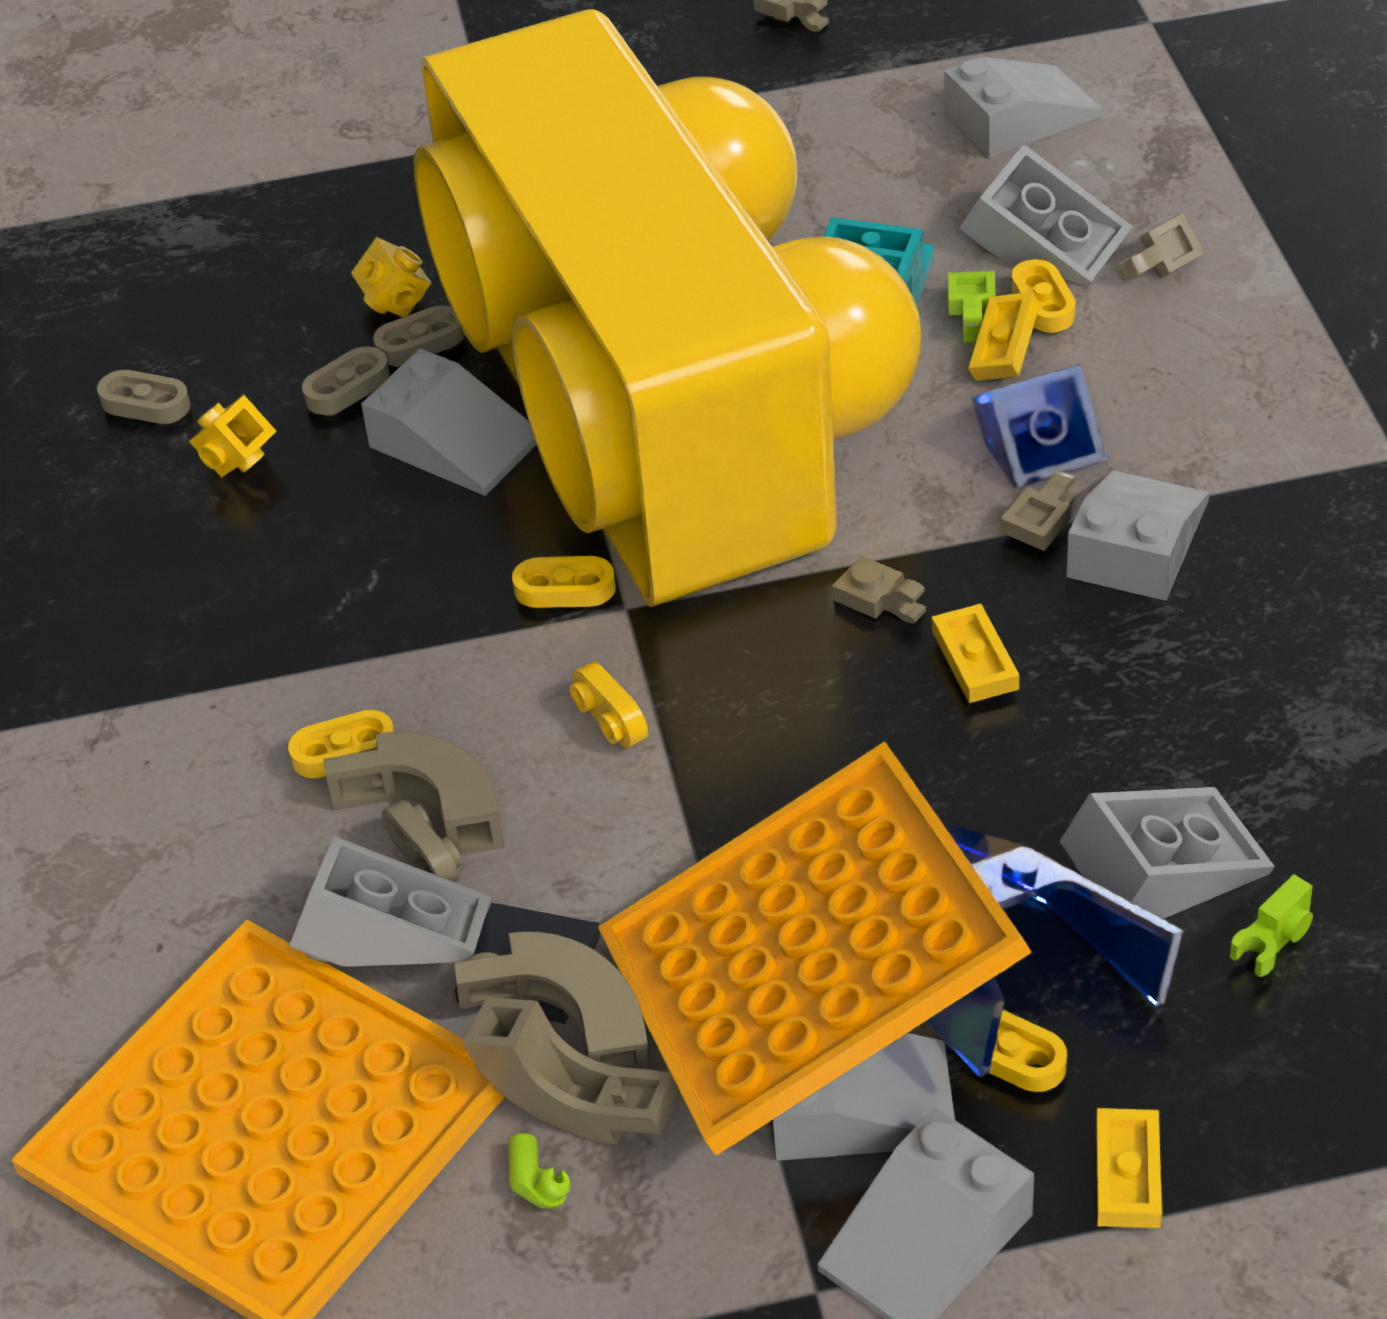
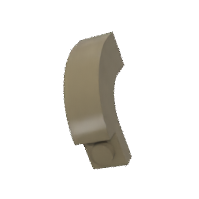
(422, 772)
(569, 977)
(558, 1084)

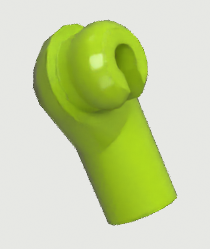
(531, 1181)

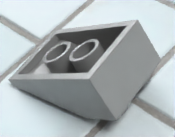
(1013, 102)
(1046, 217)
(446, 423)
(1134, 533)
(1164, 847)
(386, 912)
(870, 1104)
(929, 1221)

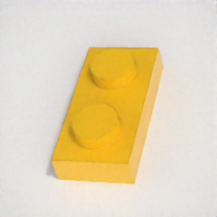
(1004, 336)
(975, 653)
(1128, 1168)

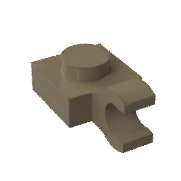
(786, 9)
(1166, 248)
(1040, 515)
(876, 588)

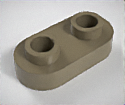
(429, 329)
(345, 380)
(143, 396)
(418, 842)

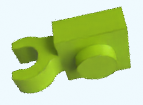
(969, 297)
(1279, 919)

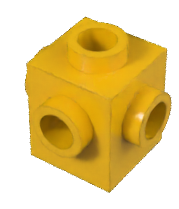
(391, 278)
(232, 436)

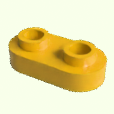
(1051, 291)
(564, 581)
(609, 704)
(336, 738)
(1026, 1044)

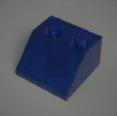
(1040, 426)

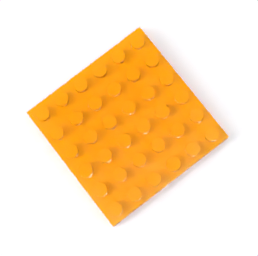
(808, 946)
(263, 1127)

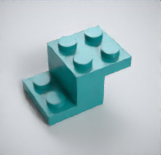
(896, 244)

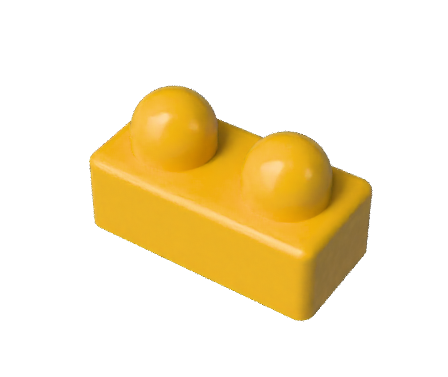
(635, 295)

